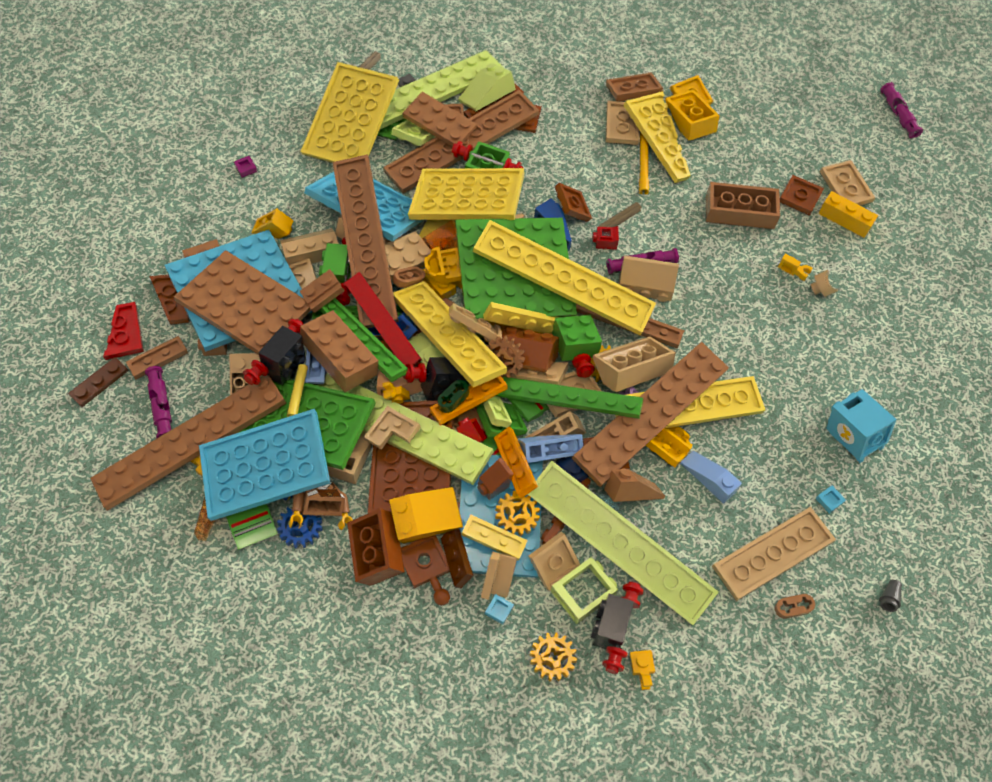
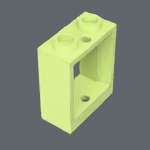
(568, 602)

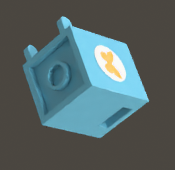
(860, 424)

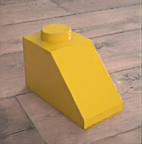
(274, 221)

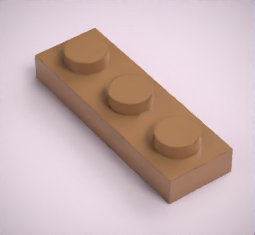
(157, 356)

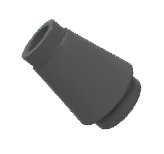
(891, 597)

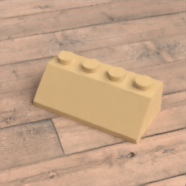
(633, 363)

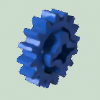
(289, 533)

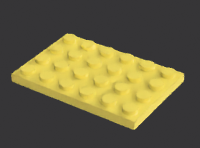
(349, 114)
(467, 194)

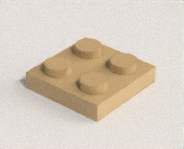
(554, 560)

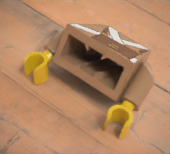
(321, 501)

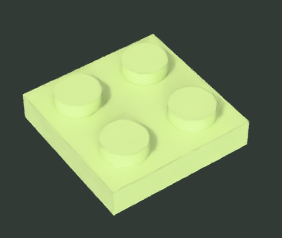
(411, 133)

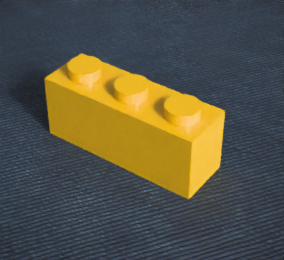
(848, 214)

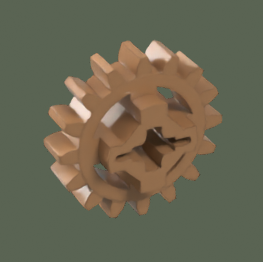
(511, 356)

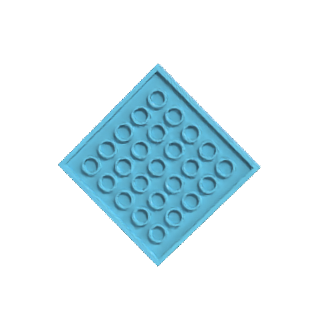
(257, 251)

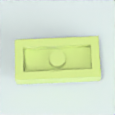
(497, 412)

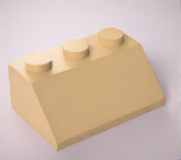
(307, 246)
(649, 277)

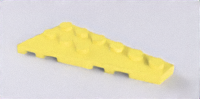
(659, 130)

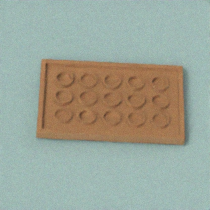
(241, 301)

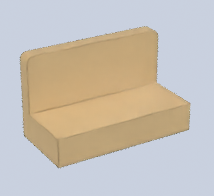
(498, 575)

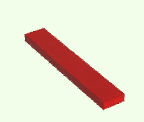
(382, 320)

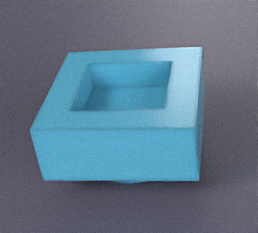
(830, 499)
(499, 609)

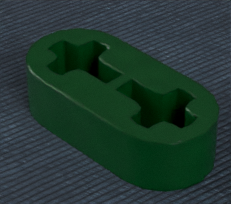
(454, 396)

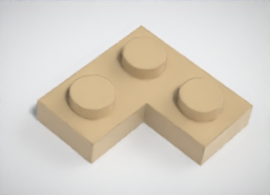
(391, 423)

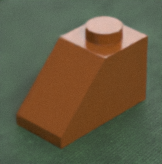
(495, 479)

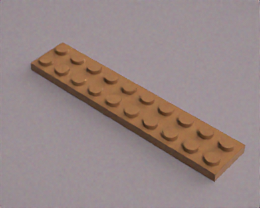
(437, 154)
(364, 230)
(661, 405)
(182, 443)

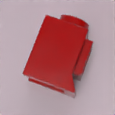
(606, 237)
(471, 429)

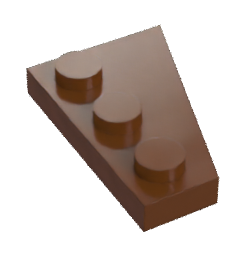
(165, 290)

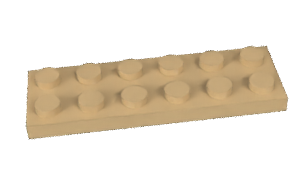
(773, 553)

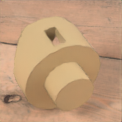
(822, 284)

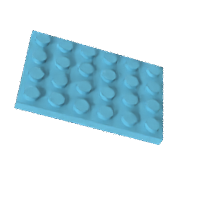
(392, 205)
(263, 464)
(481, 507)

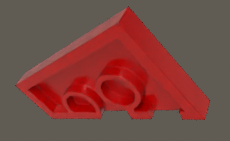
(125, 332)

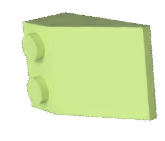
(488, 87)

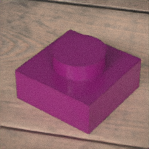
(245, 166)

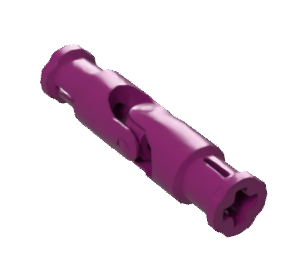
(906, 117)
(666, 256)
(158, 398)

